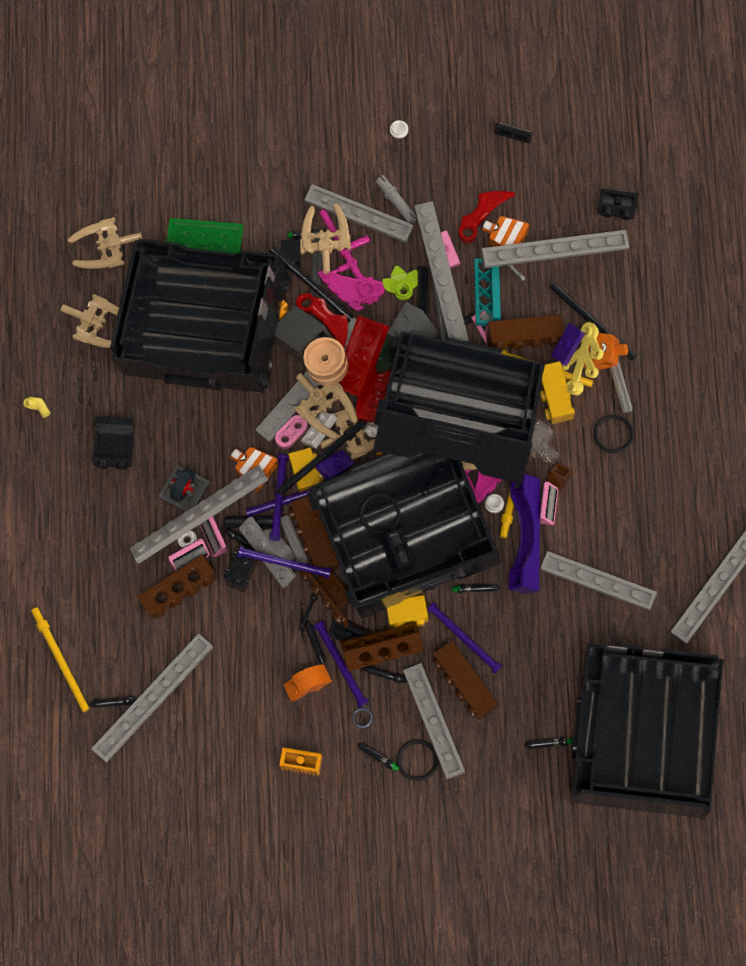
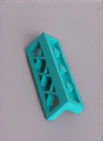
(493, 295)

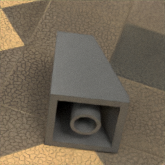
(411, 321)
(297, 331)

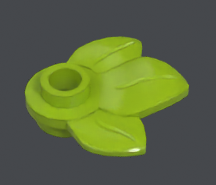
(401, 281)

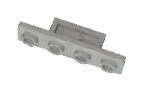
(261, 543)

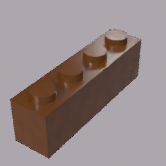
(524, 332)
(314, 534)
(465, 680)

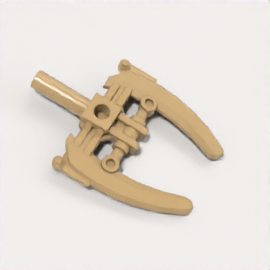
(112, 242)
(325, 244)
(89, 318)
(318, 398)
(356, 450)

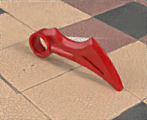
(487, 203)
(335, 323)

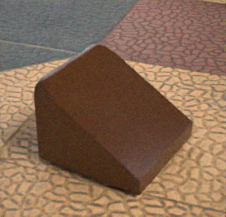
(559, 475)

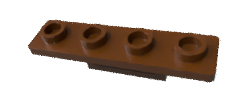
(331, 592)

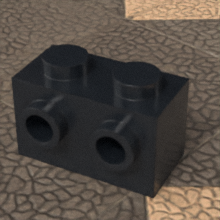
(617, 204)
(240, 572)

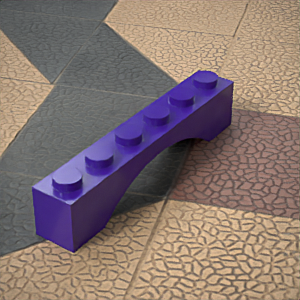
(525, 570)

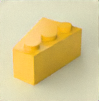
(556, 394)

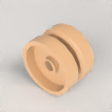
(326, 361)

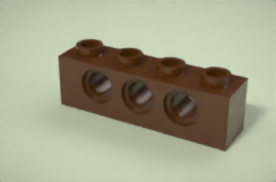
(181, 577)
(373, 642)

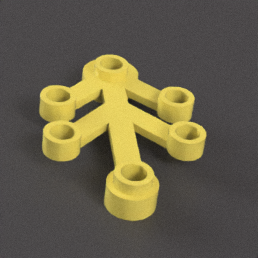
(582, 356)

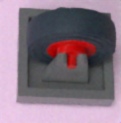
(184, 489)

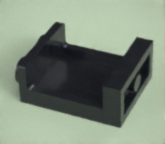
(113, 442)

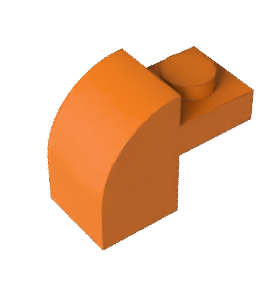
(307, 681)

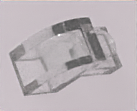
(541, 436)

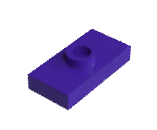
(568, 344)
(335, 465)

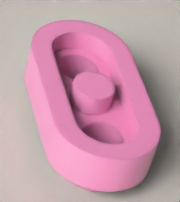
(290, 432)

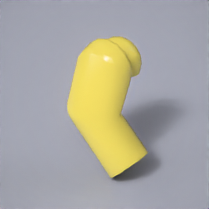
(37, 404)

